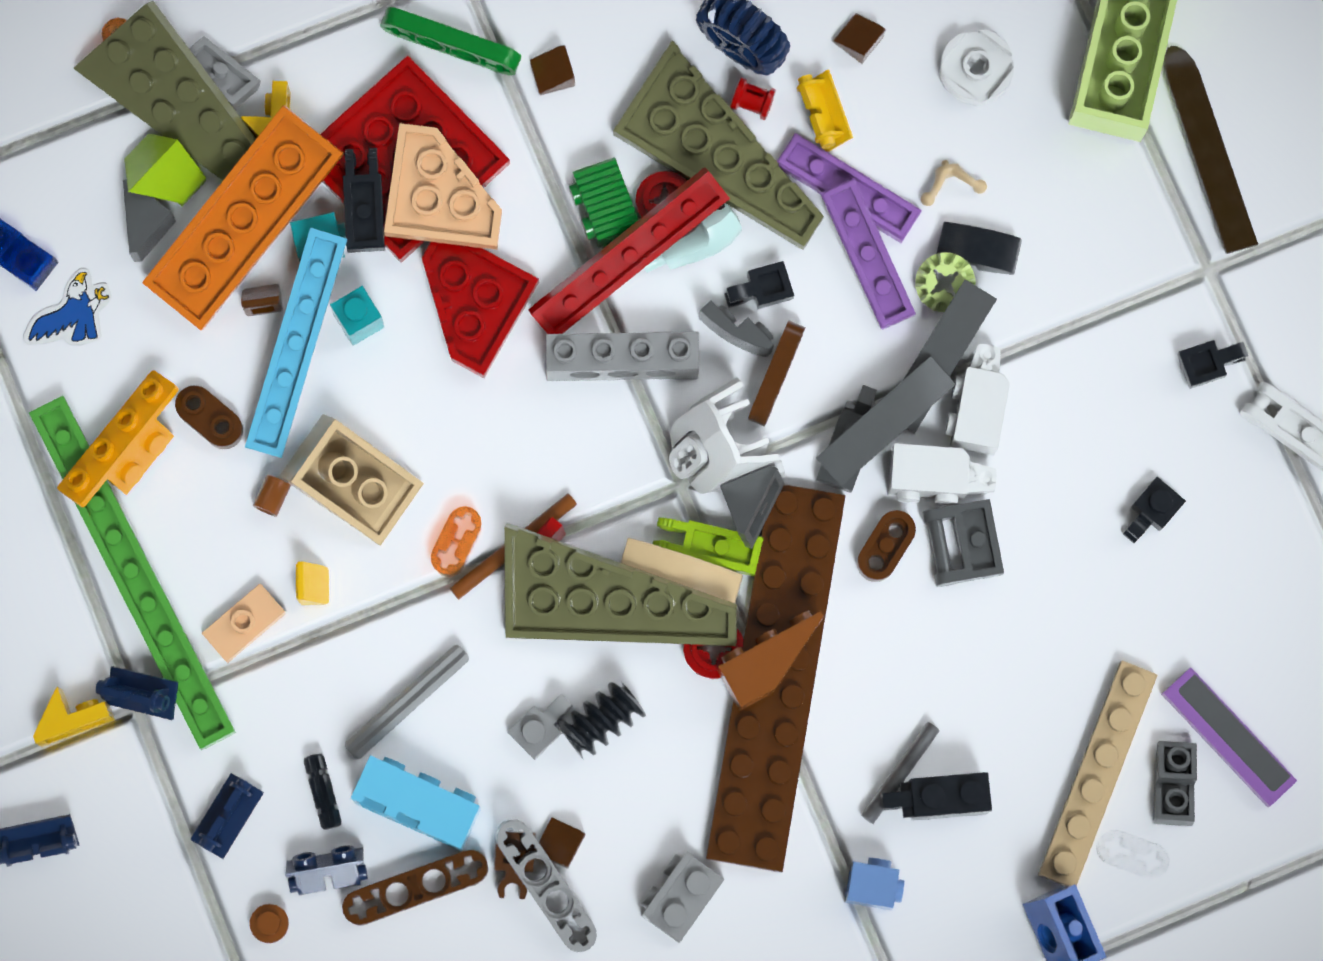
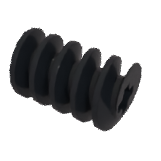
(601, 719)

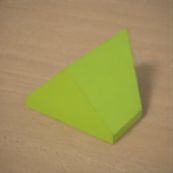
(162, 170)

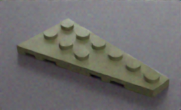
(166, 87)
(692, 127)
(586, 597)

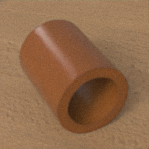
(271, 495)

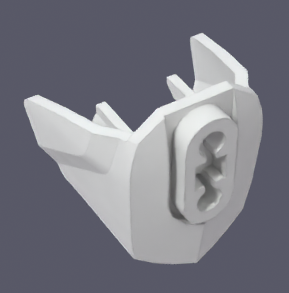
(710, 446)

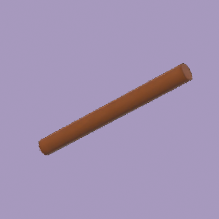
(497, 559)

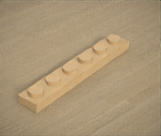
(1097, 774)

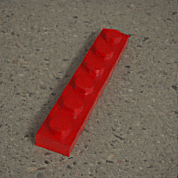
(629, 253)

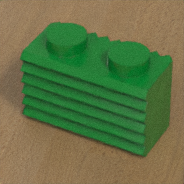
(604, 201)

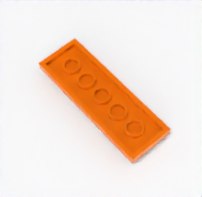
(243, 218)

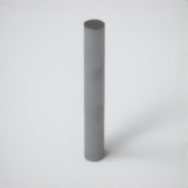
(901, 770)

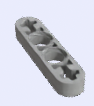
(549, 883)

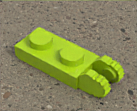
(712, 545)

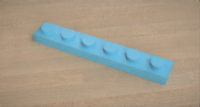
(296, 342)

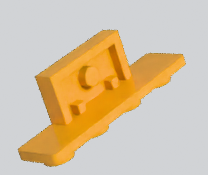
(125, 445)

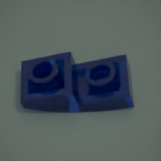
(24, 258)

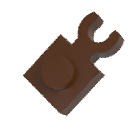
(502, 864)

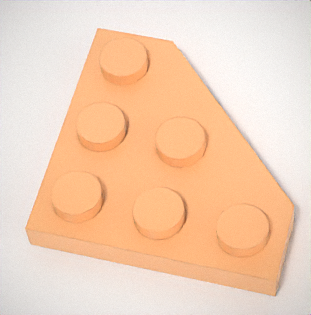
(437, 194)

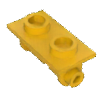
(825, 109)

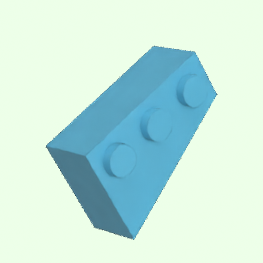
(416, 802)

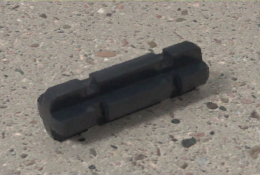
(322, 791)

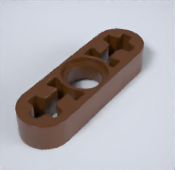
(776, 373)

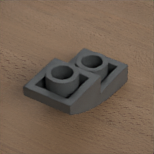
(747, 336)
(1175, 783)

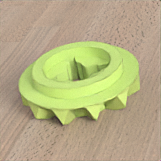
(926, 279)

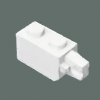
(981, 403)
(937, 474)

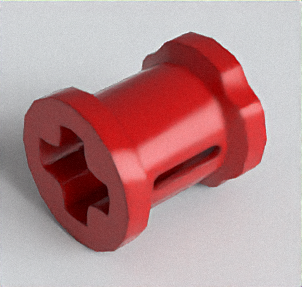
(753, 98)

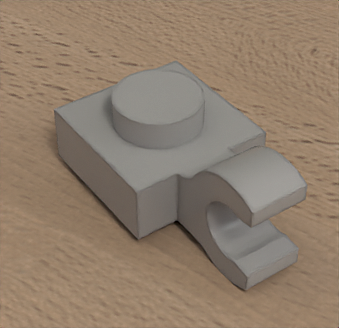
(538, 729)

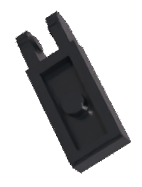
(363, 205)

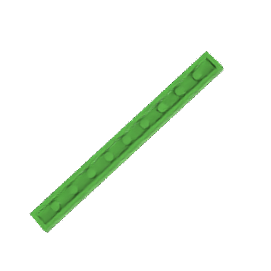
(137, 582)

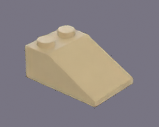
(351, 479)

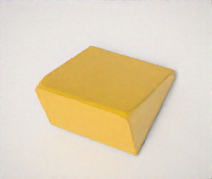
(312, 584)

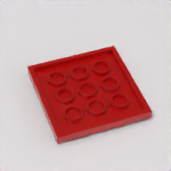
(373, 121)

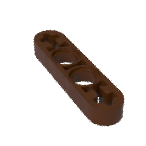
(414, 883)

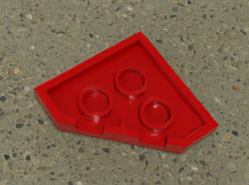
(475, 301)

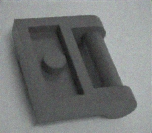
(975, 538)

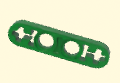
(450, 41)

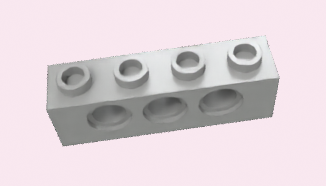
(622, 356)

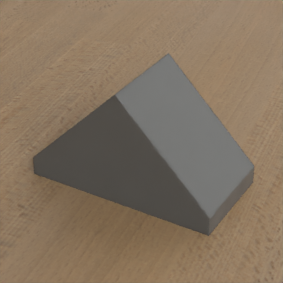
(146, 223)
(752, 500)

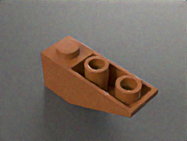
(760, 670)

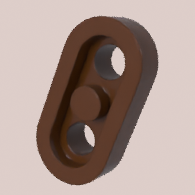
(208, 416)
(886, 547)

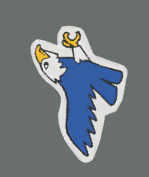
(75, 317)

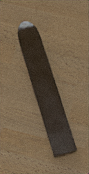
(1208, 151)

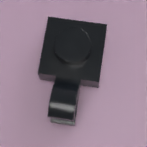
(765, 285)
(1206, 363)
(1155, 508)

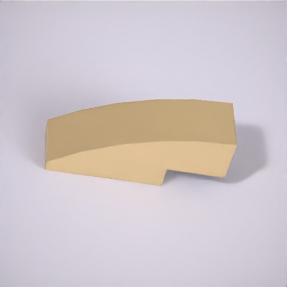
(683, 569)

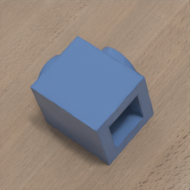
(874, 884)

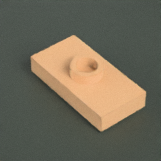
(243, 623)

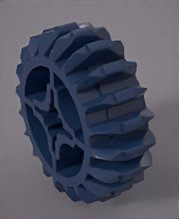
(744, 34)

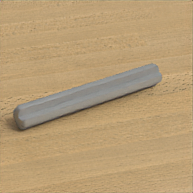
(407, 701)

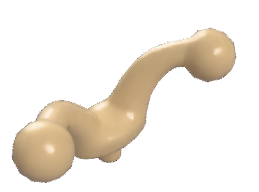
(947, 171)

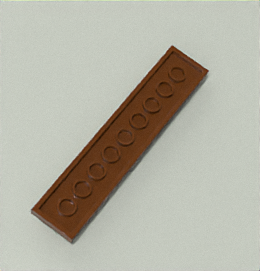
(769, 736)

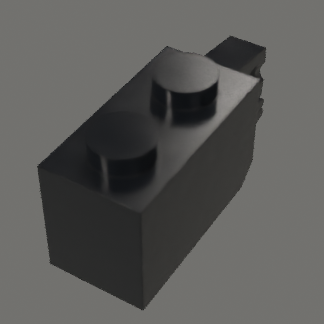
(941, 797)

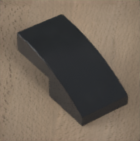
(981, 247)

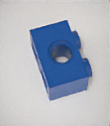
(1064, 926)

